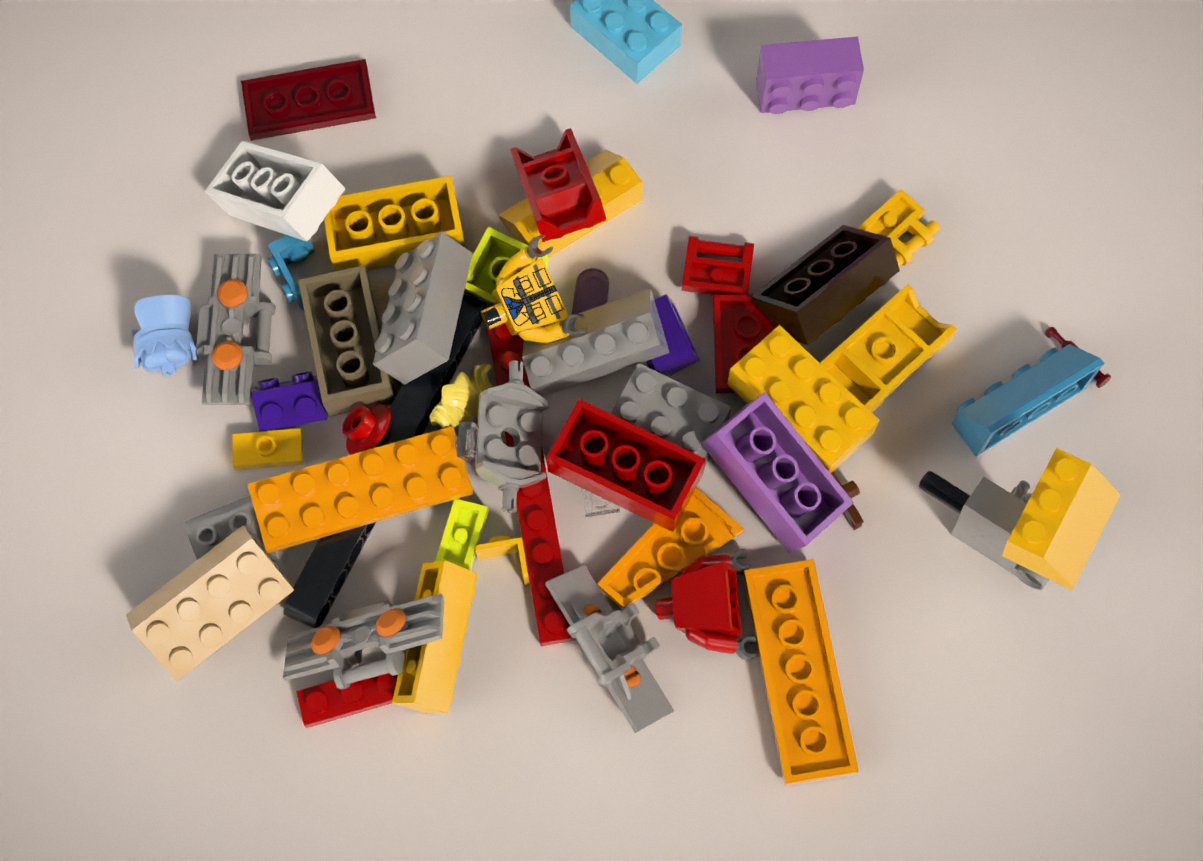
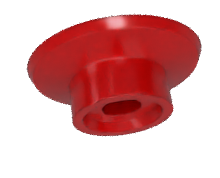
(365, 427)

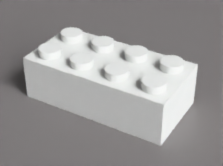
(275, 190)

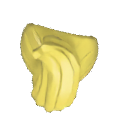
(461, 398)

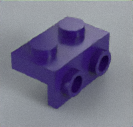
(288, 402)

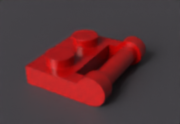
(717, 275)

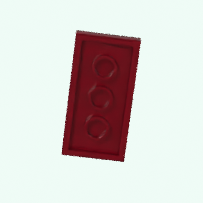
(308, 99)

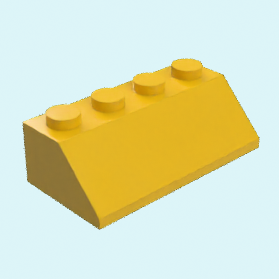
(616, 185)

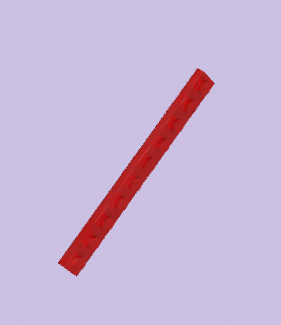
(534, 511)

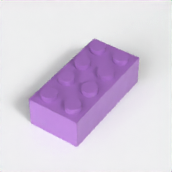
(777, 473)

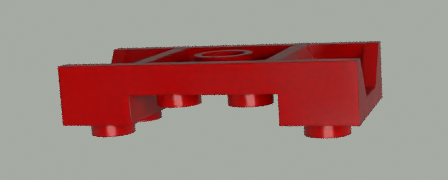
(559, 189)

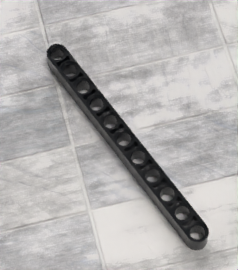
(410, 415)

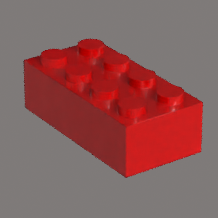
(625, 465)

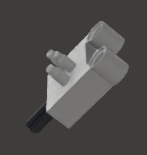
(986, 519)

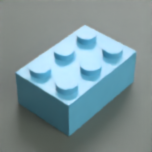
(628, 32)

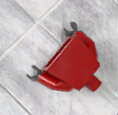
(708, 604)

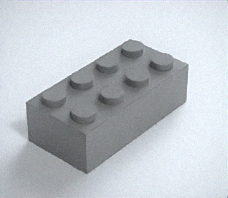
(422, 308)

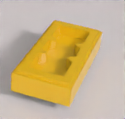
(267, 449)

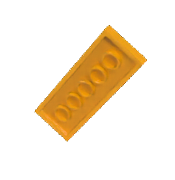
(359, 489)
(800, 672)

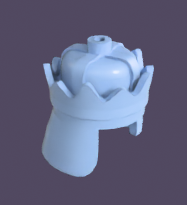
(165, 335)

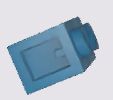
(285, 252)

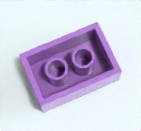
(809, 75)

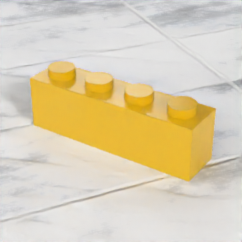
(432, 667)

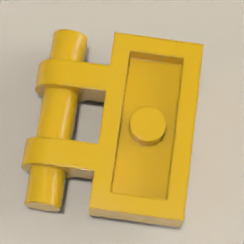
(897, 217)

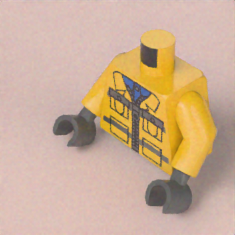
(529, 299)

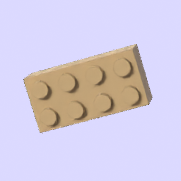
(209, 603)

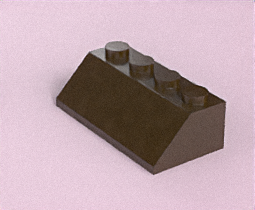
(827, 282)

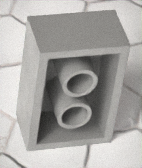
(670, 409)

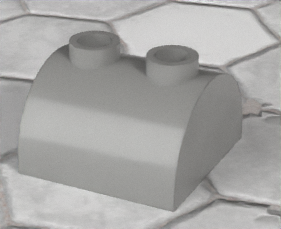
(215, 526)

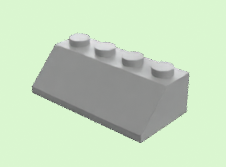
(616, 338)

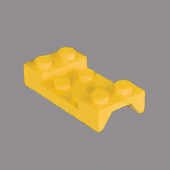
(888, 349)

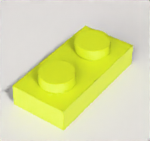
(462, 533)

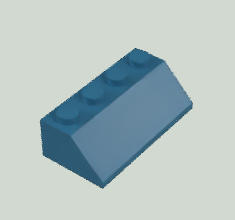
(1025, 397)

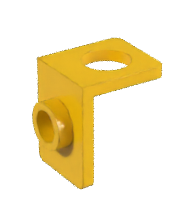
(503, 546)

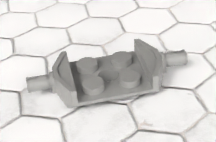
(520, 413)

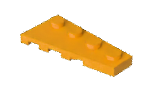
(665, 554)

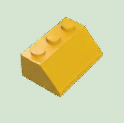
(1062, 519)

